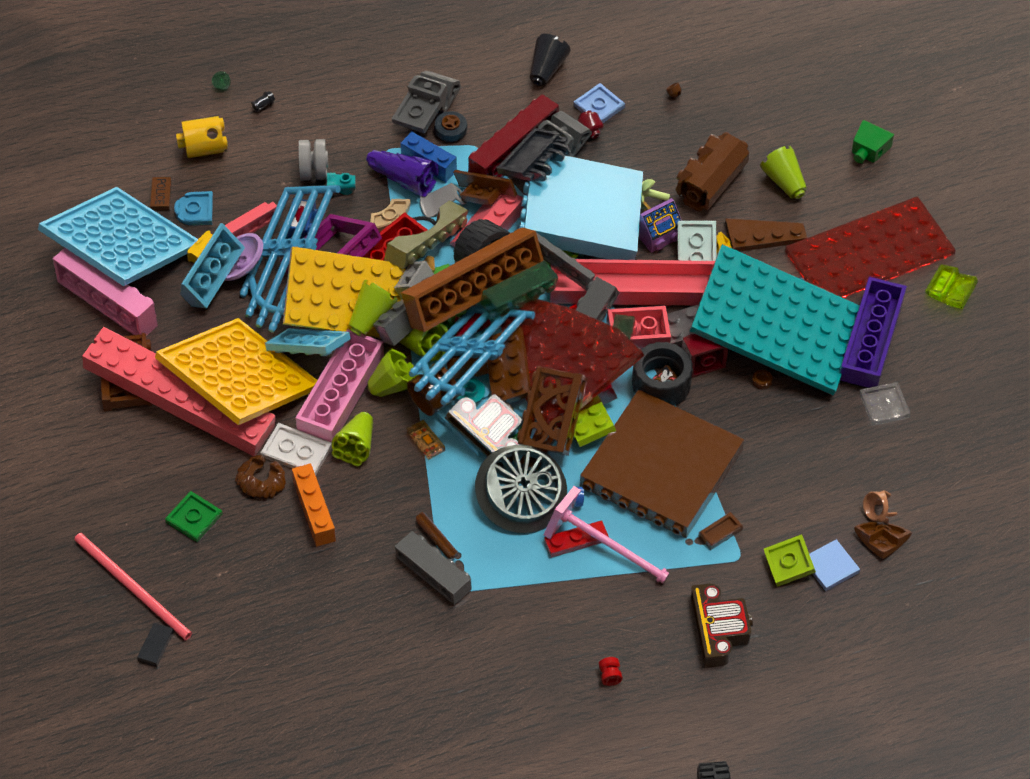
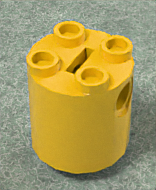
(196, 140)

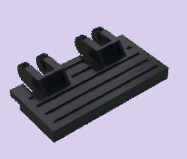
(531, 156)

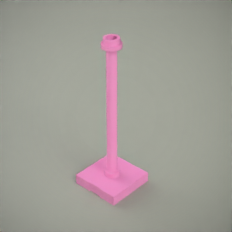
(563, 514)

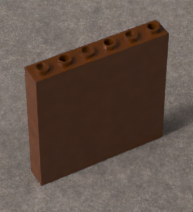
(661, 463)

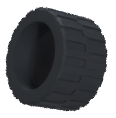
(477, 236)
(658, 356)

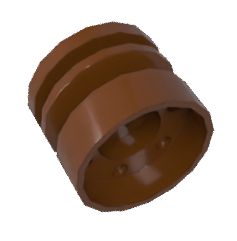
(431, 406)

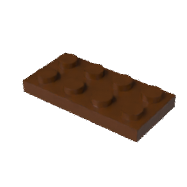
(510, 371)

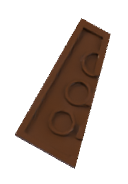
(760, 234)

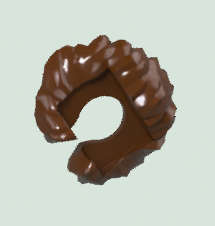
(255, 487)

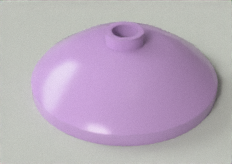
(249, 256)

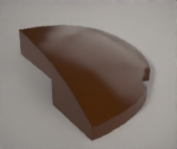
(882, 538)

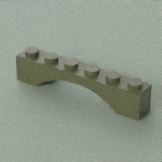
(407, 249)

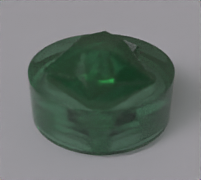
(221, 80)

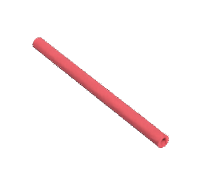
(134, 587)

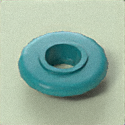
(477, 394)

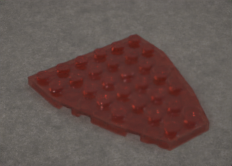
(574, 344)

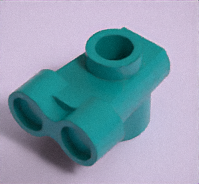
(345, 181)

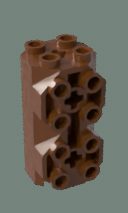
(713, 171)

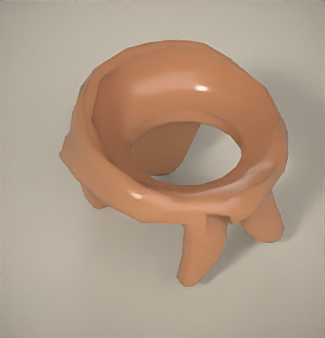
(877, 498)

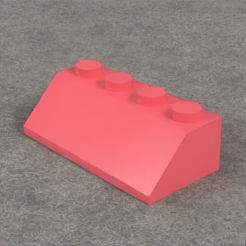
(502, 212)

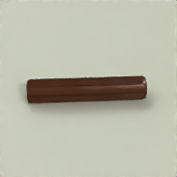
(436, 535)

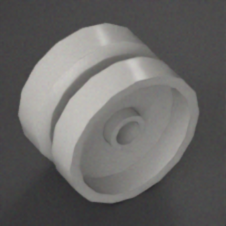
(313, 159)

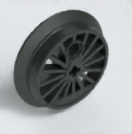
(490, 492)

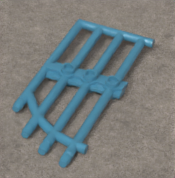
(281, 247)
(468, 349)

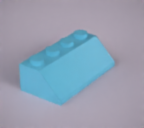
(211, 268)

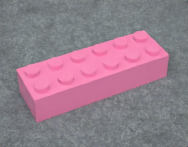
(115, 301)
(340, 387)

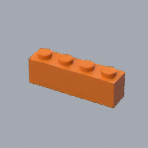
(313, 505)

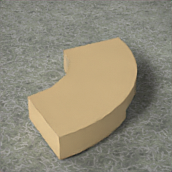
(391, 213)

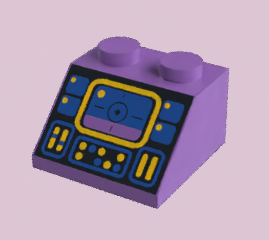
(659, 225)

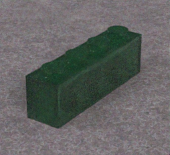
(519, 290)

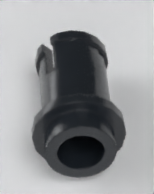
(266, 99)

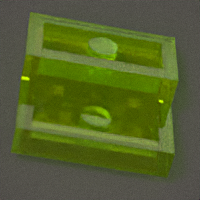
(951, 286)

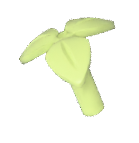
(646, 191)

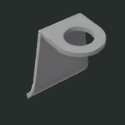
(435, 199)

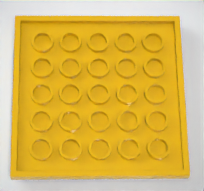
(236, 371)

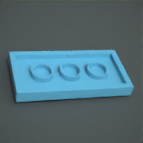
(307, 341)

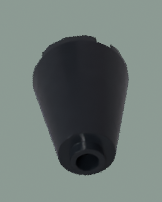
(547, 58)

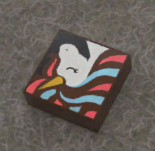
(665, 375)

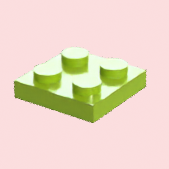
(593, 424)
(789, 560)

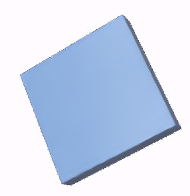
(600, 101)
(833, 565)

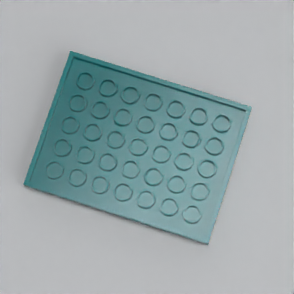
(775, 319)

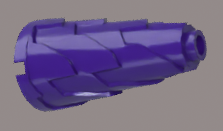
(411, 172)

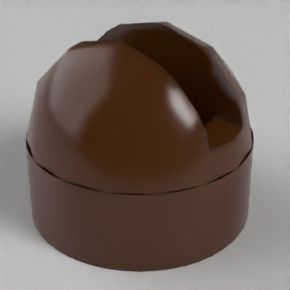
(674, 90)

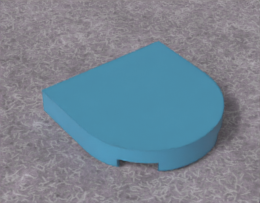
(195, 208)

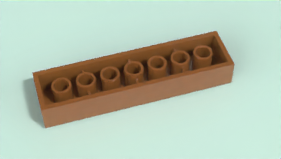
(464, 281)

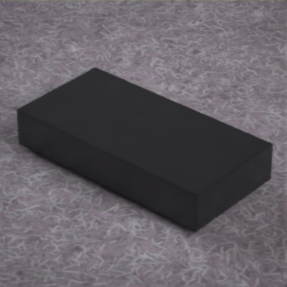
(155, 644)

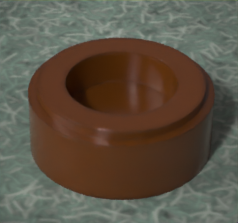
(762, 379)

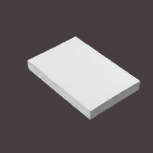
(295, 448)

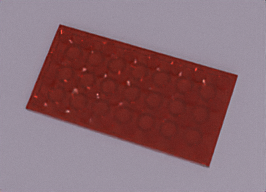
(871, 246)

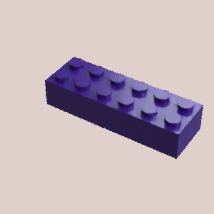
(872, 333)

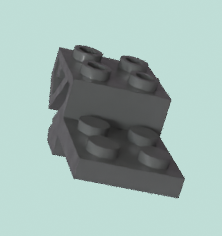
(426, 97)
(568, 127)

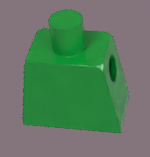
(871, 142)

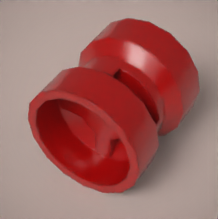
(610, 671)

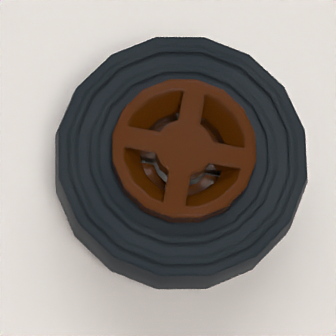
(450, 126)

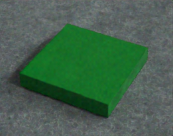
(193, 516)

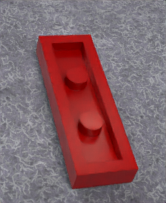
(572, 540)

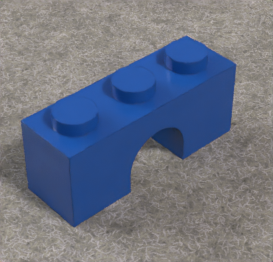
(419, 147)

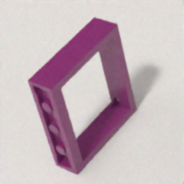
(365, 234)

